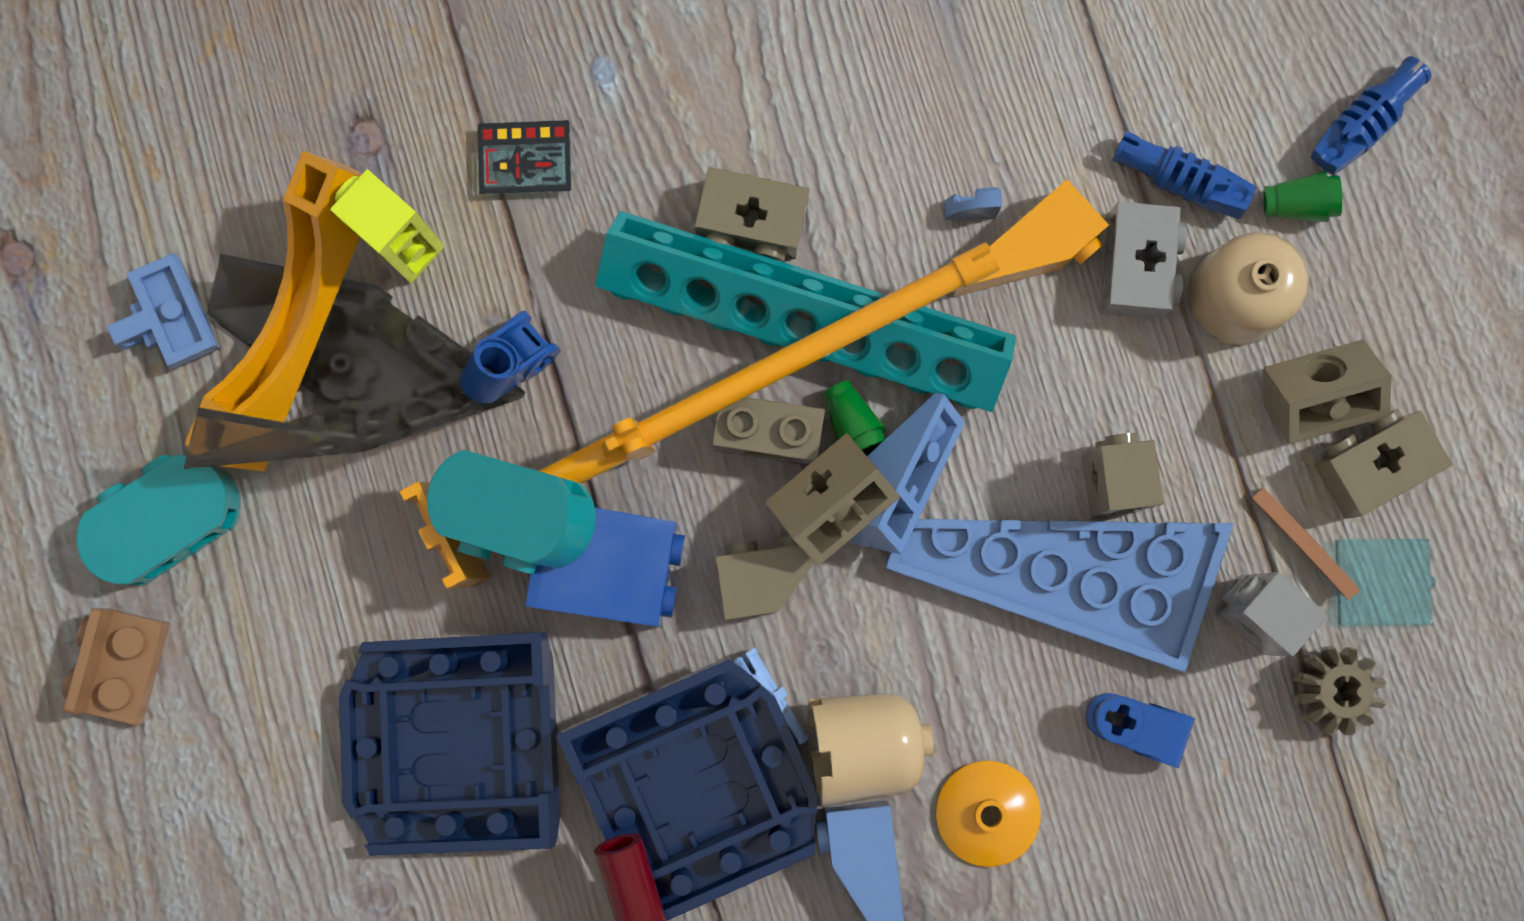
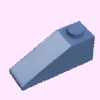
(912, 464)
(864, 856)

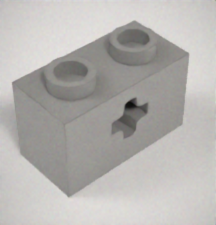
(1125, 283)
(1270, 613)

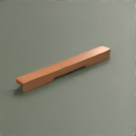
(1306, 544)

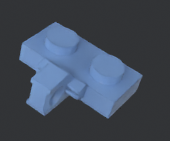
(166, 314)

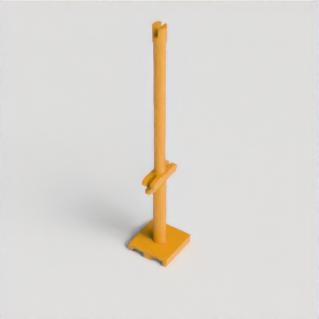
(636, 439)

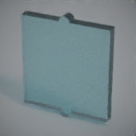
(1391, 580)

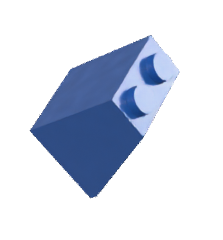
(618, 574)

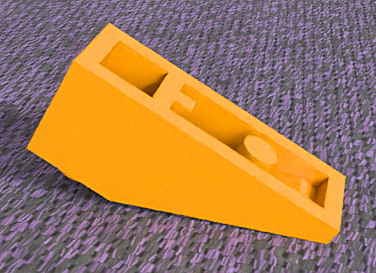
(1044, 240)

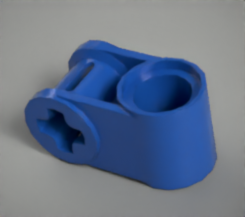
(512, 353)
(1145, 728)

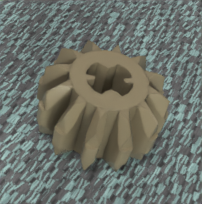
(1357, 690)

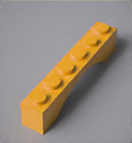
(313, 271)

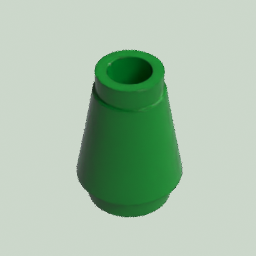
(1305, 198)
(853, 416)

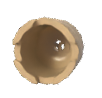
(1229, 293)
(866, 747)

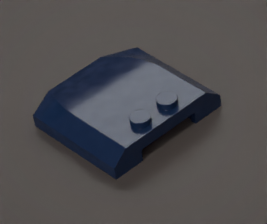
(480, 737)
(703, 781)

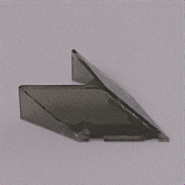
(411, 393)

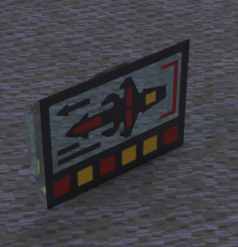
(524, 157)

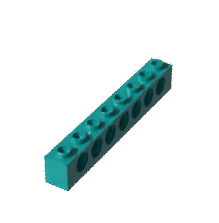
(784, 289)

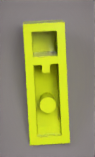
(387, 224)

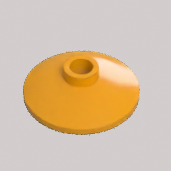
(961, 806)

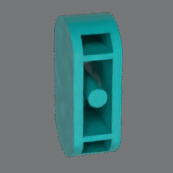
(510, 512)
(157, 520)

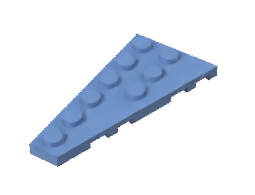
(1100, 580)

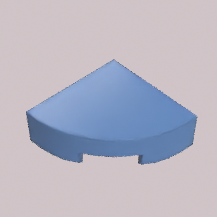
(983, 206)

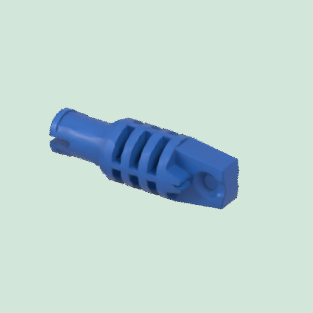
(1369, 117)
(1186, 175)

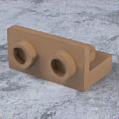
(115, 665)

